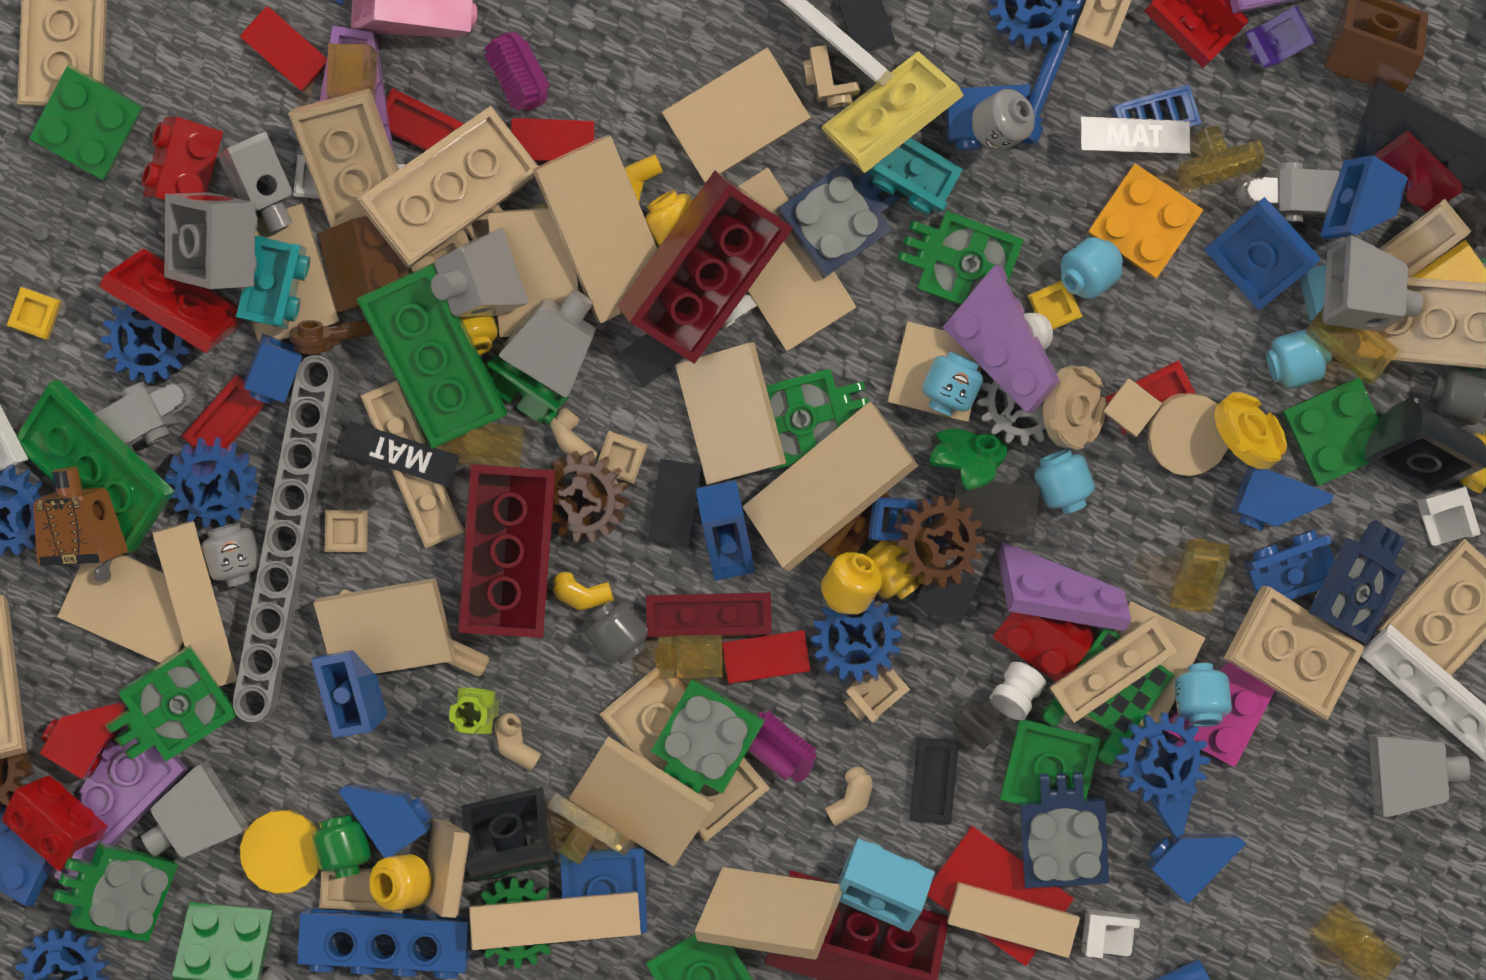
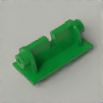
(538, 399)

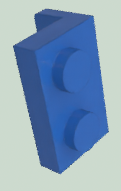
(1292, 569)

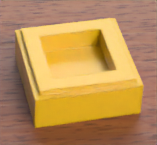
(1055, 304)
(34, 313)

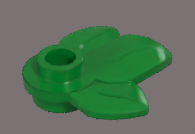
(973, 454)

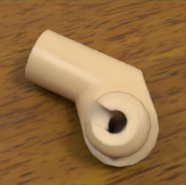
(567, 439)
(510, 742)
(856, 796)

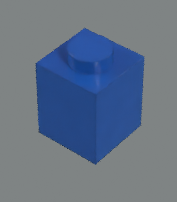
(272, 369)

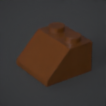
(1378, 41)
(358, 261)

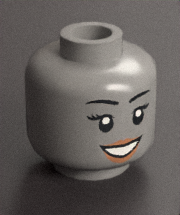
(1003, 120)
(231, 554)

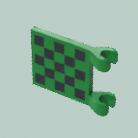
(1121, 709)

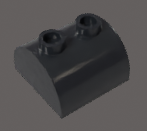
(1424, 447)
(509, 835)

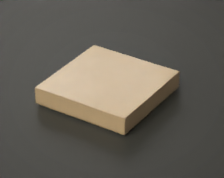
(916, 355)
(447, 865)

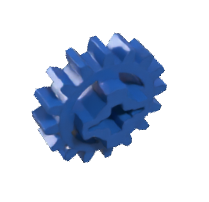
(1020, 27)
(133, 352)
(221, 497)
(18, 523)
(846, 652)
(1179, 752)
(61, 956)

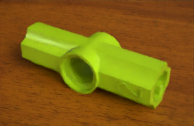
(474, 711)

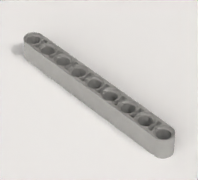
(272, 554)

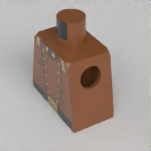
(76, 523)

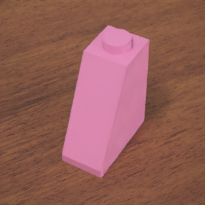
(415, 17)

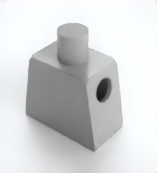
(253, 163)
(480, 278)
(1366, 287)
(552, 342)
(1412, 773)
(194, 815)

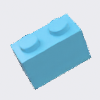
(884, 884)

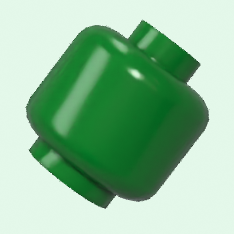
(341, 846)

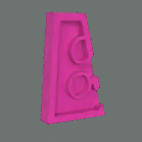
(1248, 702)

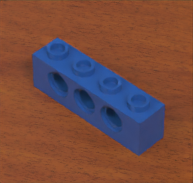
(319, 951)

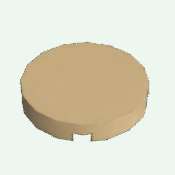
(1074, 408)
(1186, 435)

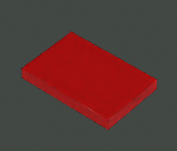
(182, 308)
(989, 866)

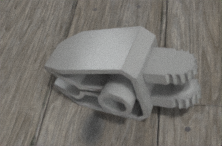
(1292, 191)
(147, 412)

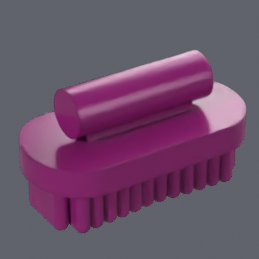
(517, 71)
(783, 749)

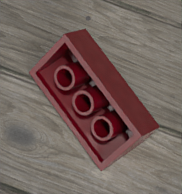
(704, 267)
(506, 551)
(870, 948)

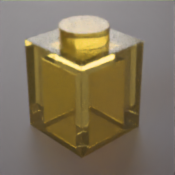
(351, 69)
(689, 656)

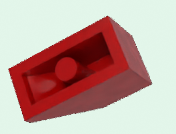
(80, 739)

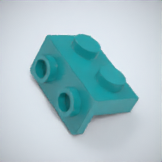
(918, 175)
(275, 283)

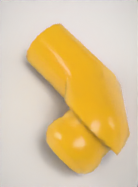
(642, 171)
(578, 596)

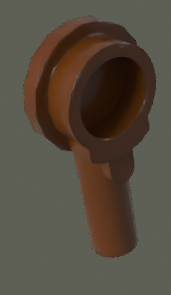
(314, 338)

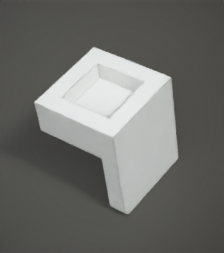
(1448, 516)
(1108, 933)

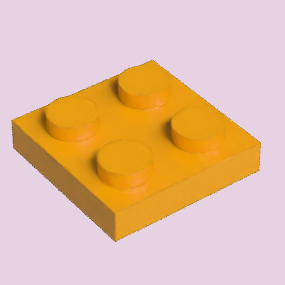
(1145, 220)

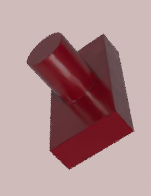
(1427, 177)

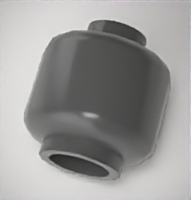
(1461, 395)
(617, 631)

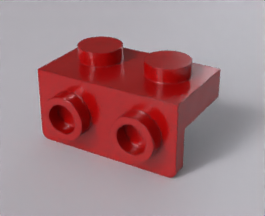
(1198, 25)
(181, 158)
(1045, 643)
(52, 820)

